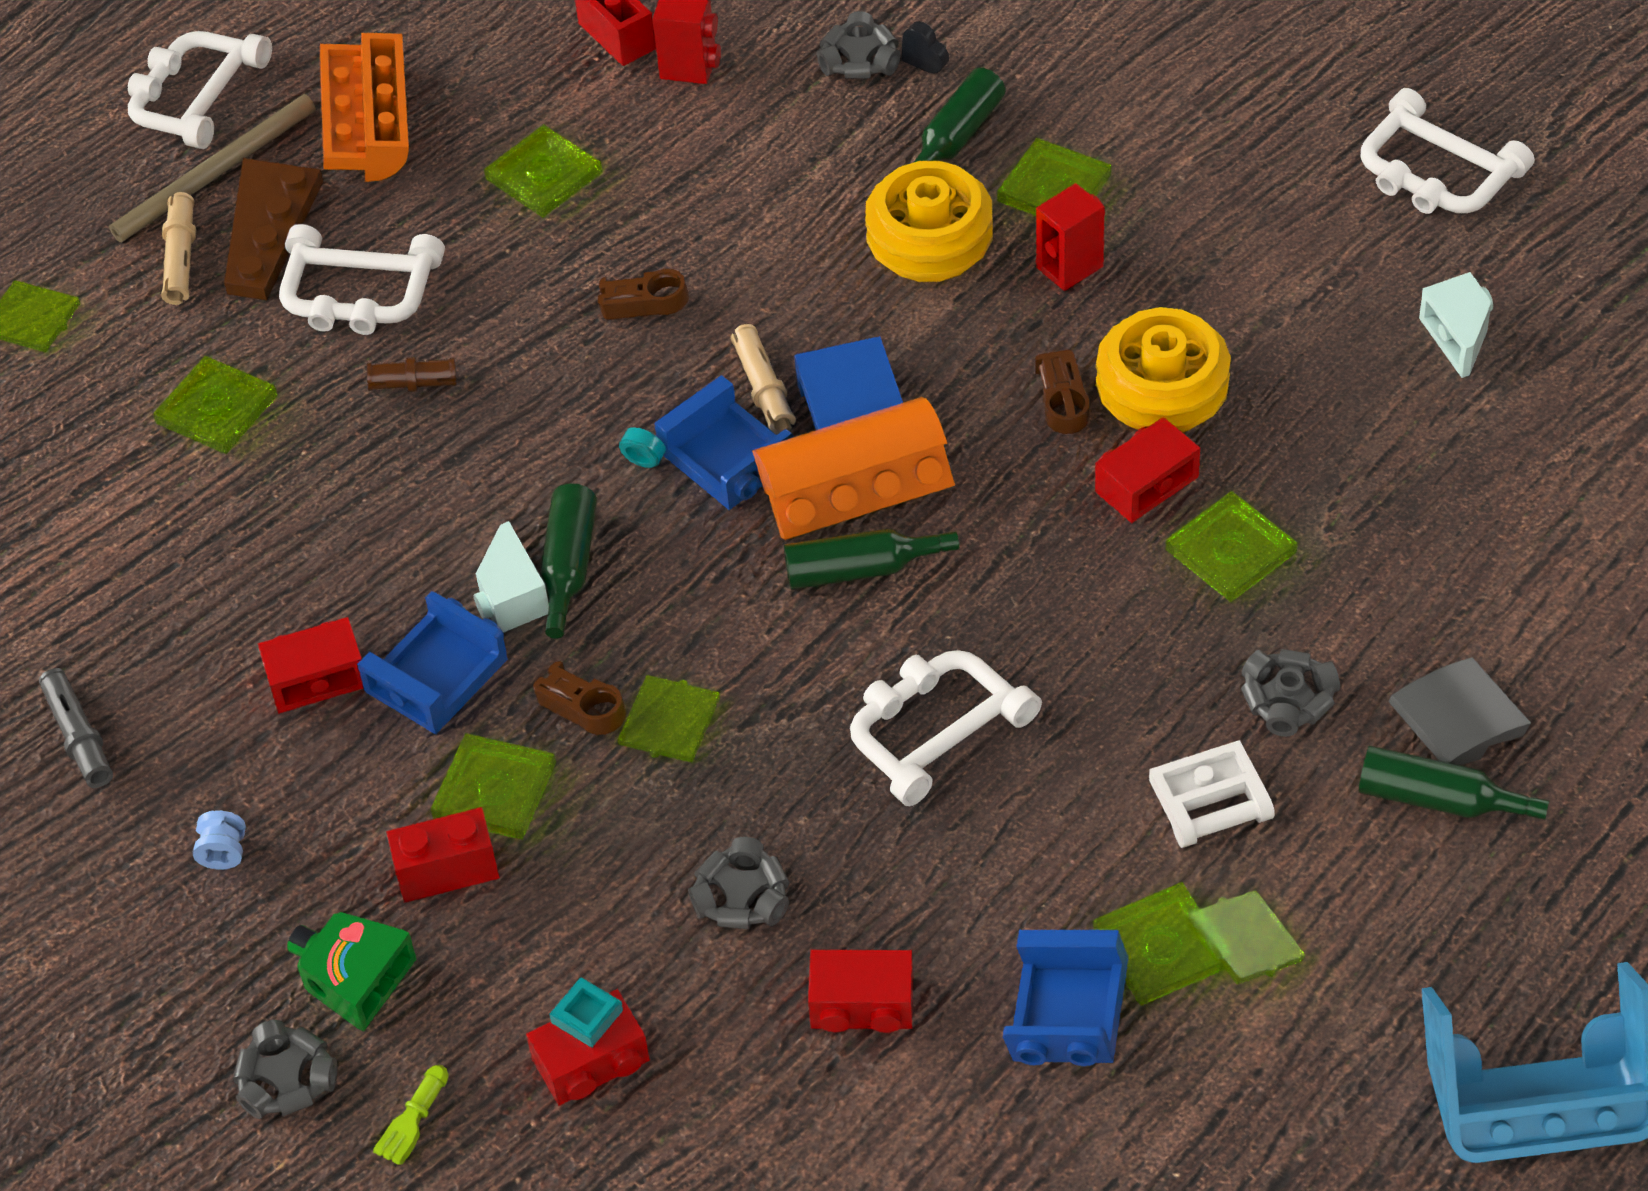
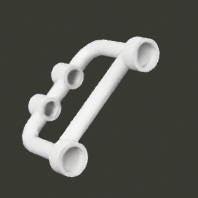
(1406, 111)
(193, 126)
(304, 246)
(908, 778)

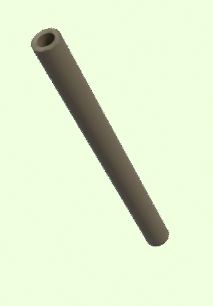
(213, 167)

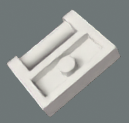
(1206, 780)

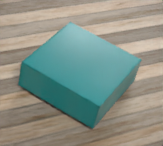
(586, 1012)

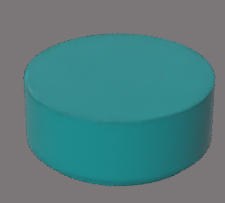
(642, 447)

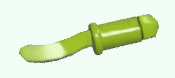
(404, 1130)

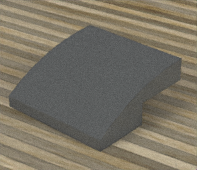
(1459, 712)

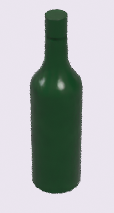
(961, 115)
(566, 550)
(858, 556)
(1440, 786)

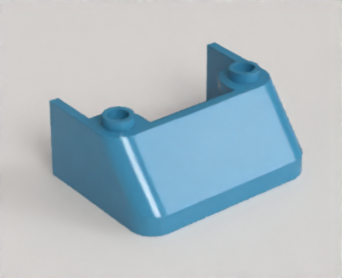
(1548, 1103)

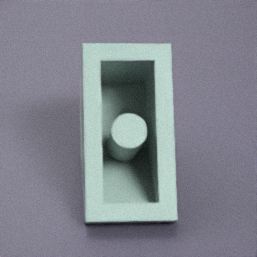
(1457, 318)
(509, 583)

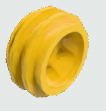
(929, 221)
(1147, 366)

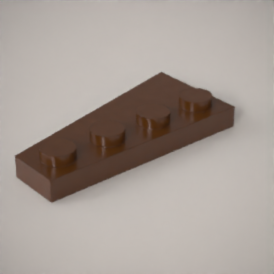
(267, 205)

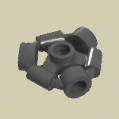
(859, 46)
(1288, 689)
(741, 886)
(282, 1070)

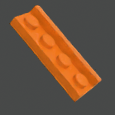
(364, 106)
(854, 467)

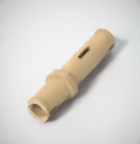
(179, 236)
(767, 390)

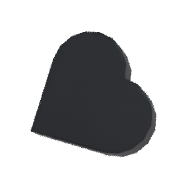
(922, 48)

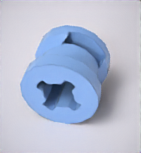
(218, 840)

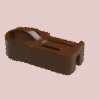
(636, 295)
(1062, 386)
(575, 700)

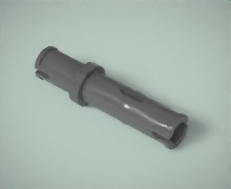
(81, 740)

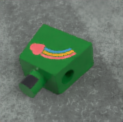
(352, 964)

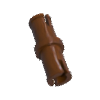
(411, 374)

